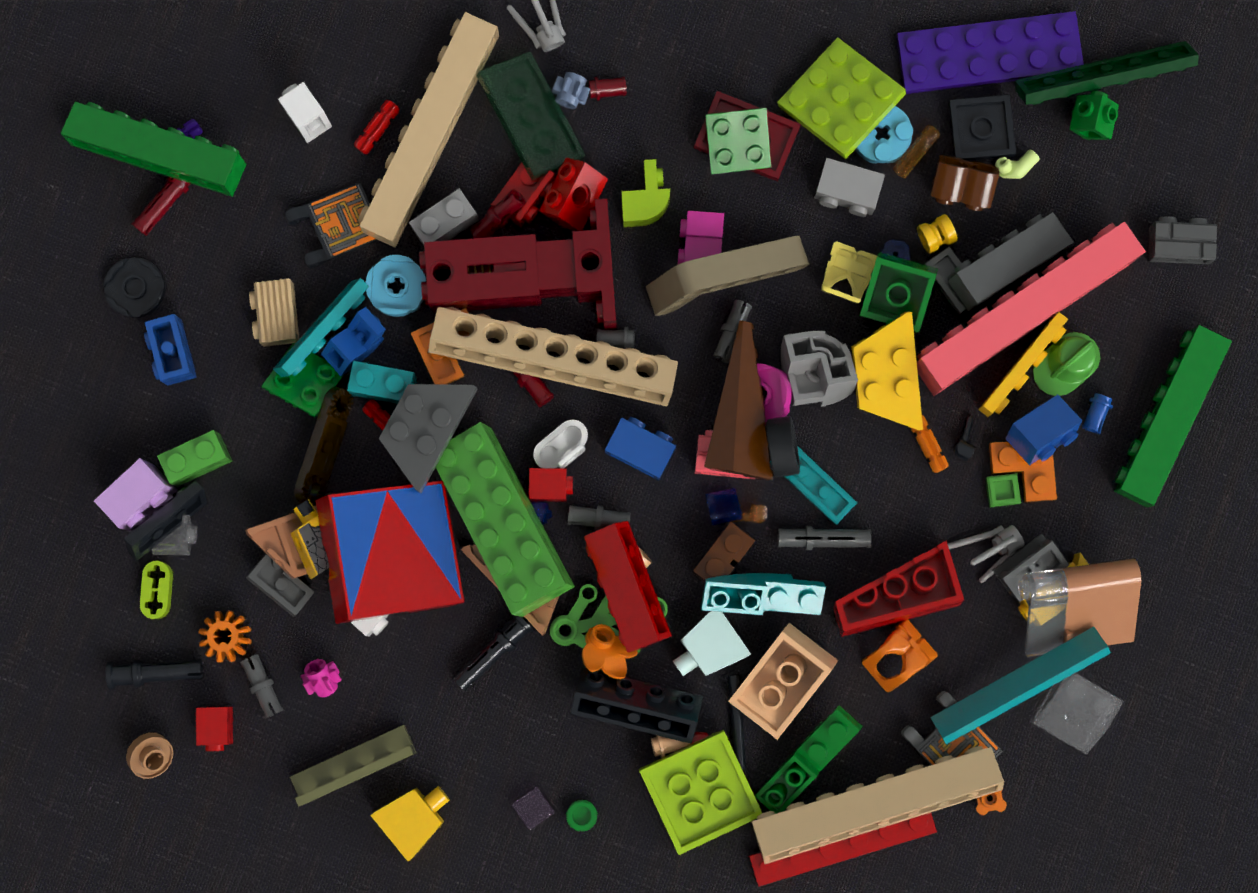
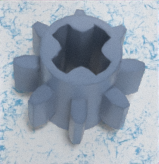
(571, 90)

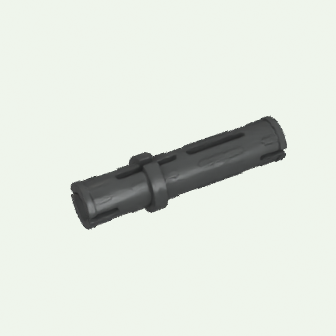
(786, 538)

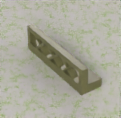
(352, 765)

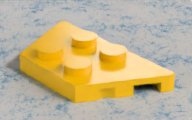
(889, 373)

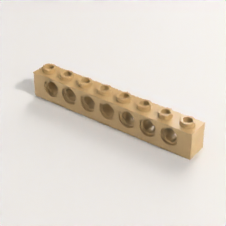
(540, 364)

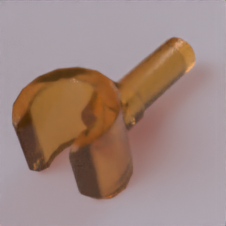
(757, 514)

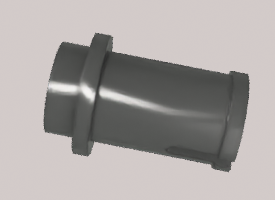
(617, 338)

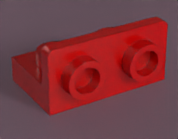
(531, 190)

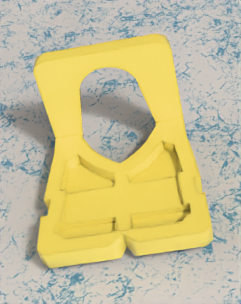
(851, 265)

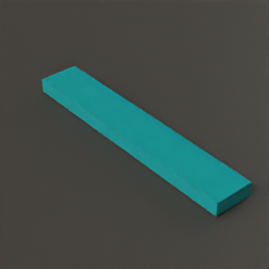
(1020, 685)

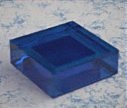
(723, 506)

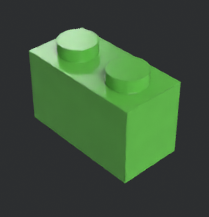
(194, 458)

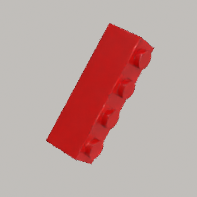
(627, 586)

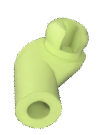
(1017, 169)

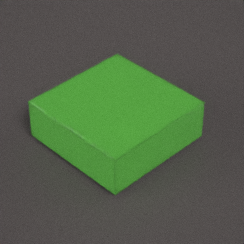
(1003, 490)

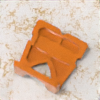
(908, 643)

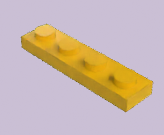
(1032, 356)

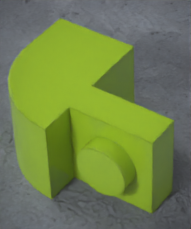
(646, 205)

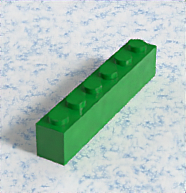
(154, 148)
(1172, 416)

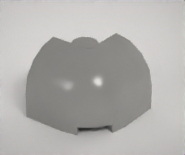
(817, 368)

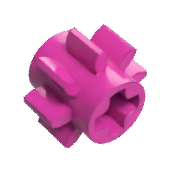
(321, 678)

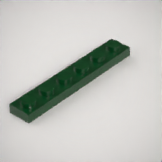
(1106, 73)

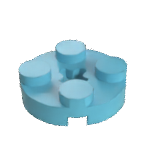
(892, 149)
(385, 272)

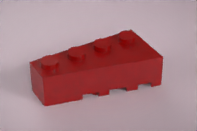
(910, 591)

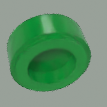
(581, 815)

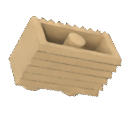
(275, 312)

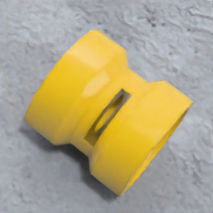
(937, 233)

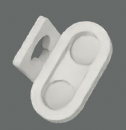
(561, 445)

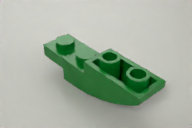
(808, 760)

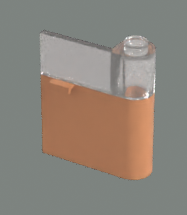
(1080, 598)

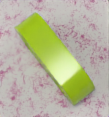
(148, 590)

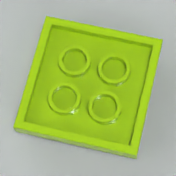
(841, 98)
(700, 792)

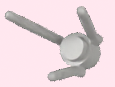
(548, 35)
(1006, 542)

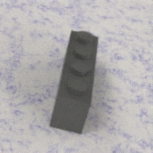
(1009, 261)

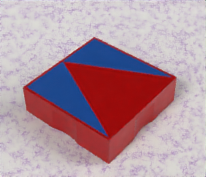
(389, 551)

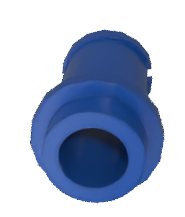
(1097, 413)

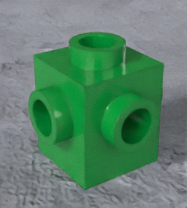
(1094, 116)

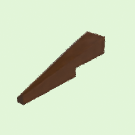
(739, 430)

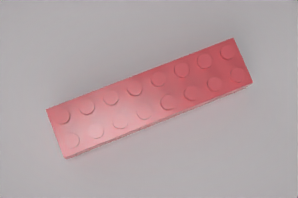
(1033, 304)

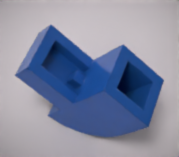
(354, 342)

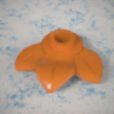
(605, 652)

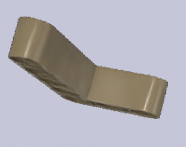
(724, 271)

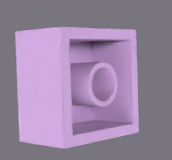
(135, 495)

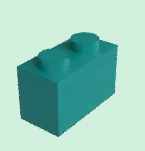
(379, 382)

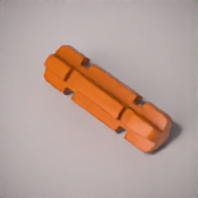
(930, 447)

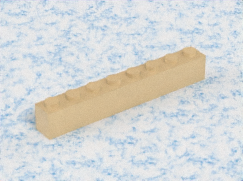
(429, 129)
(877, 804)

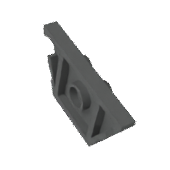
(424, 427)

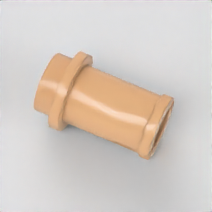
(664, 745)

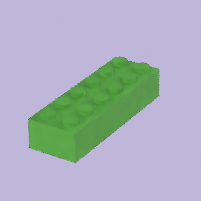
(502, 521)

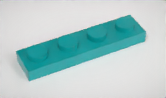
(329, 320)

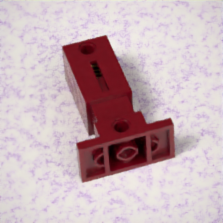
(522, 271)

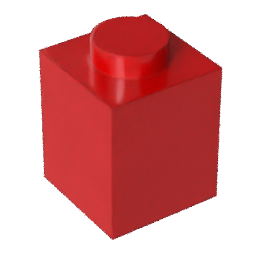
(549, 484)
(214, 727)

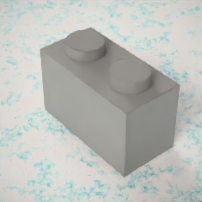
(849, 187)
(445, 219)

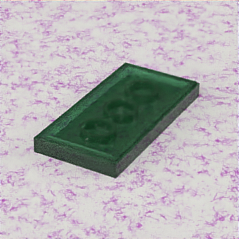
(530, 115)

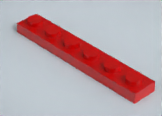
(842, 850)

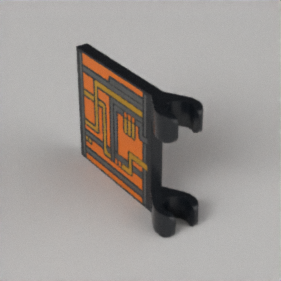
(335, 223)

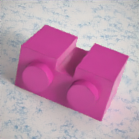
(702, 235)

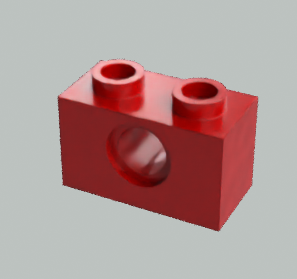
(573, 194)

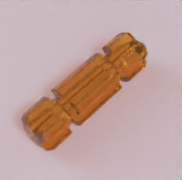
(916, 151)

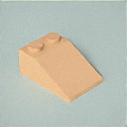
(783, 681)

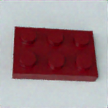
(781, 133)

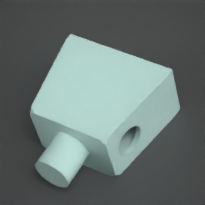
(711, 646)

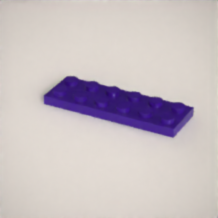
(988, 52)

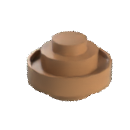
(149, 755)

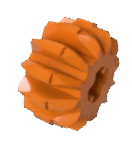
(225, 648)

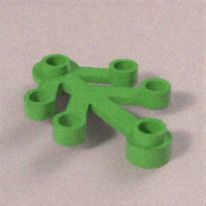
(578, 627)

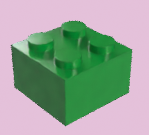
(898, 287)

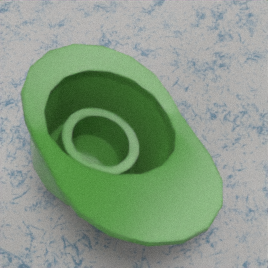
(1067, 364)

